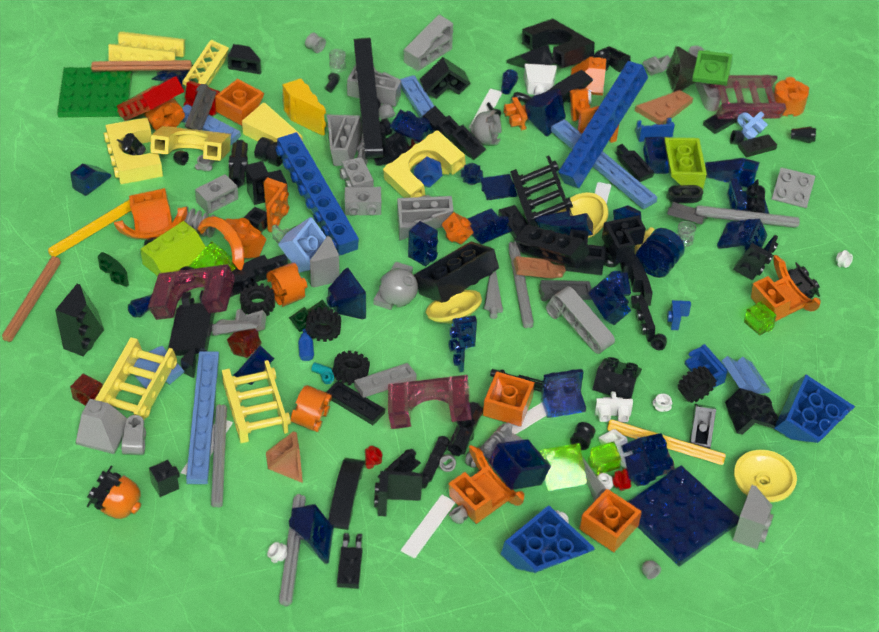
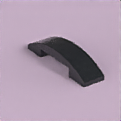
(345, 493)

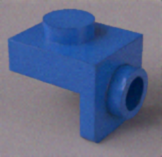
(678, 309)

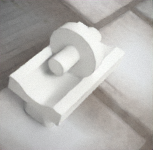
(613, 406)

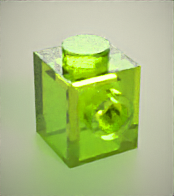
(760, 318)
(604, 458)

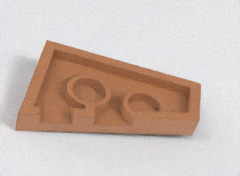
(664, 107)

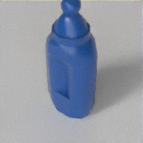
(306, 346)

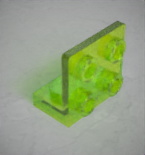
(212, 256)
(566, 467)

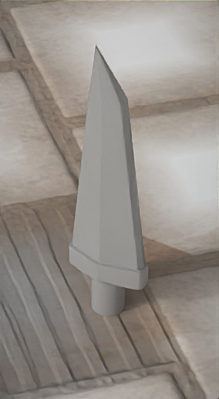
(493, 298)
(228, 326)
(594, 484)

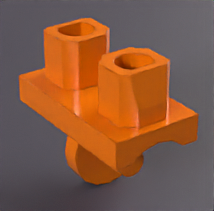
(579, 102)
(517, 112)

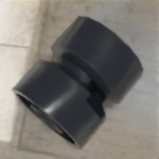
(266, 151)

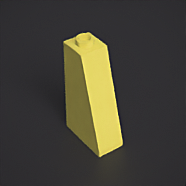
(267, 124)

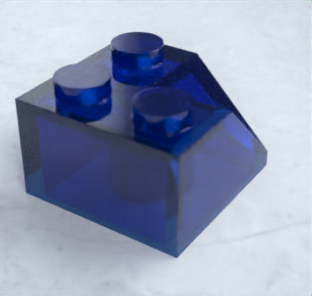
(519, 464)

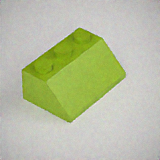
(686, 161)
(172, 249)

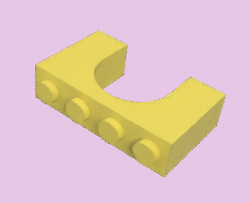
(214, 144)
(434, 146)
(132, 167)

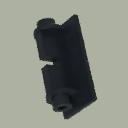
(131, 145)
(755, 197)
(808, 286)
(405, 462)
(107, 481)

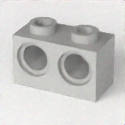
(356, 173)

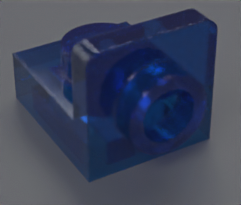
(621, 280)

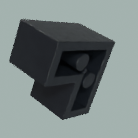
(444, 76)
(255, 176)
(622, 236)
(594, 261)

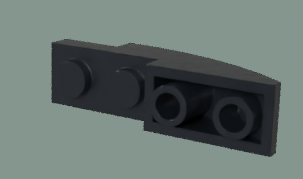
(255, 271)

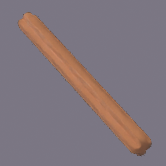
(141, 65)
(31, 298)

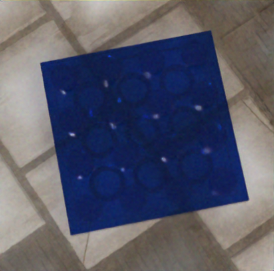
(682, 515)

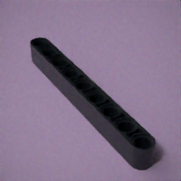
(368, 98)

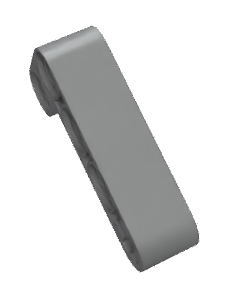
(581, 318)

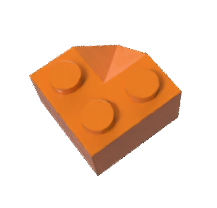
(238, 101)
(508, 399)
(610, 520)

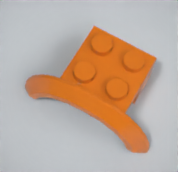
(150, 215)
(242, 236)
(783, 295)
(482, 491)

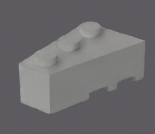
(430, 44)
(344, 136)
(429, 210)

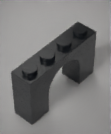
(573, 46)

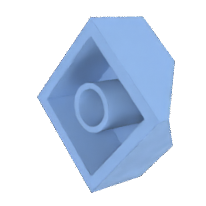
(302, 243)

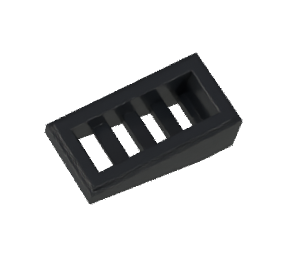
(617, 58)

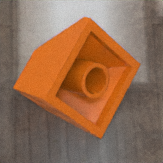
(596, 69)

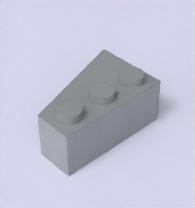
(387, 87)

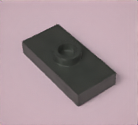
(757, 145)

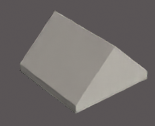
(324, 264)

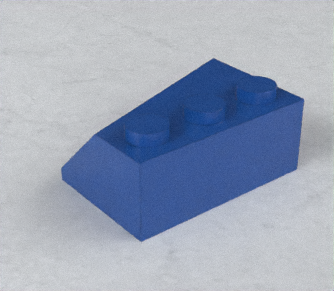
(811, 411)
(544, 543)

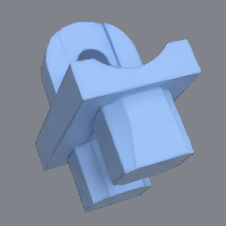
(756, 122)

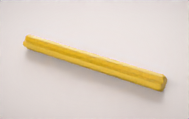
(89, 229)
(672, 443)

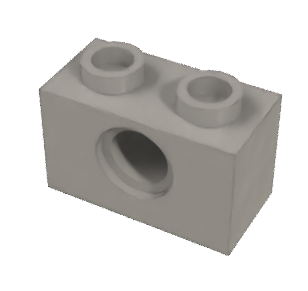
(216, 193)
(362, 200)

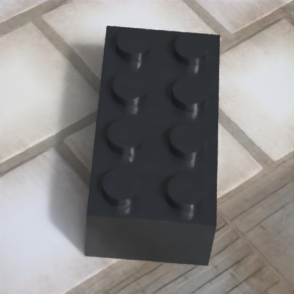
(456, 271)

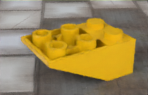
(303, 106)

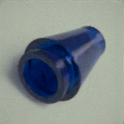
(509, 79)
(139, 306)

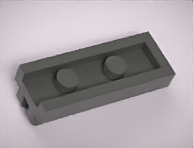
(200, 108)
(551, 287)

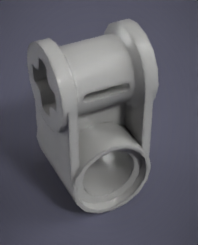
(134, 436)

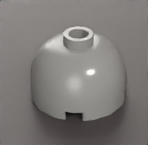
(486, 128)
(398, 287)

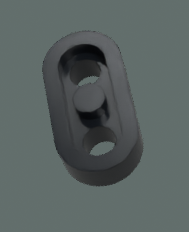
(685, 193)

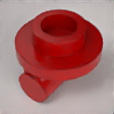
(373, 457)
(622, 480)

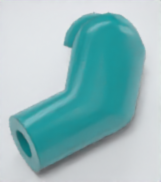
(325, 372)

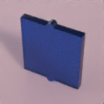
(498, 187)

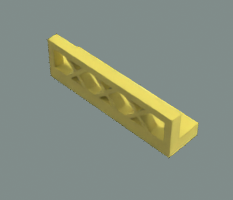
(211, 68)

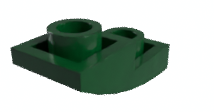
(117, 271)
(300, 317)

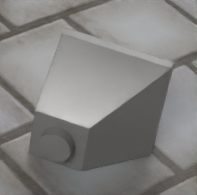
(101, 427)

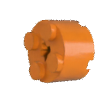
(793, 94)
(166, 114)
(287, 284)
(311, 407)

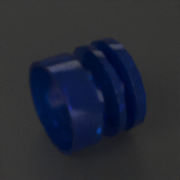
(660, 252)

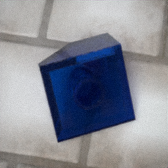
(546, 110)
(347, 296)
(313, 530)

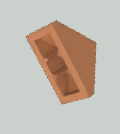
(285, 457)

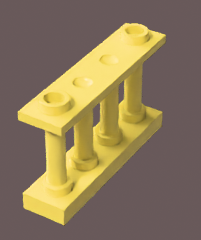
(145, 48)
(125, 367)
(239, 412)

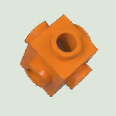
(457, 228)

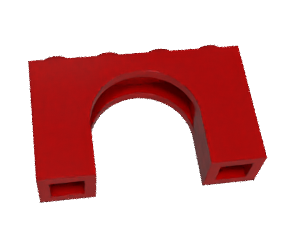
(150, 98)

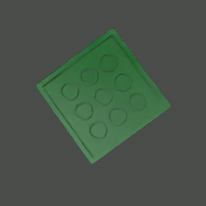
(92, 92)

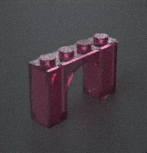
(171, 285)
(407, 395)

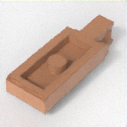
(538, 267)

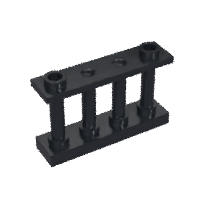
(524, 192)

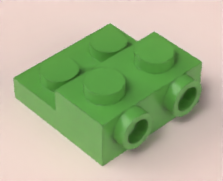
(712, 67)

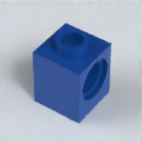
(428, 171)

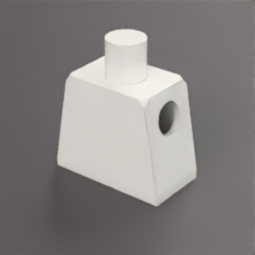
(539, 78)

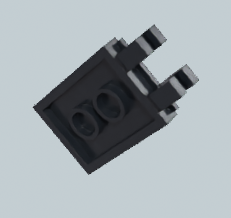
(191, 326)

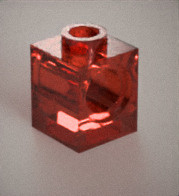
(244, 342)
(85, 389)

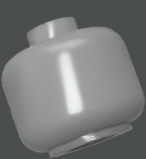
(386, 111)

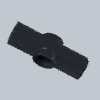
(237, 162)
(465, 431)

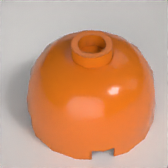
(122, 499)

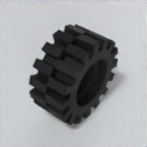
(257, 292)
(328, 331)
(350, 367)
(696, 384)

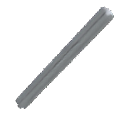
(739, 215)
(521, 287)
(219, 456)
(291, 559)

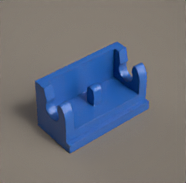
(654, 130)
(704, 357)

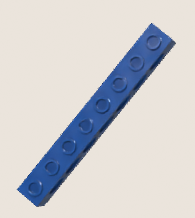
(603, 124)
(316, 193)

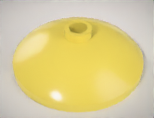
(594, 206)
(458, 306)
(766, 471)

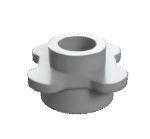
(204, 164)

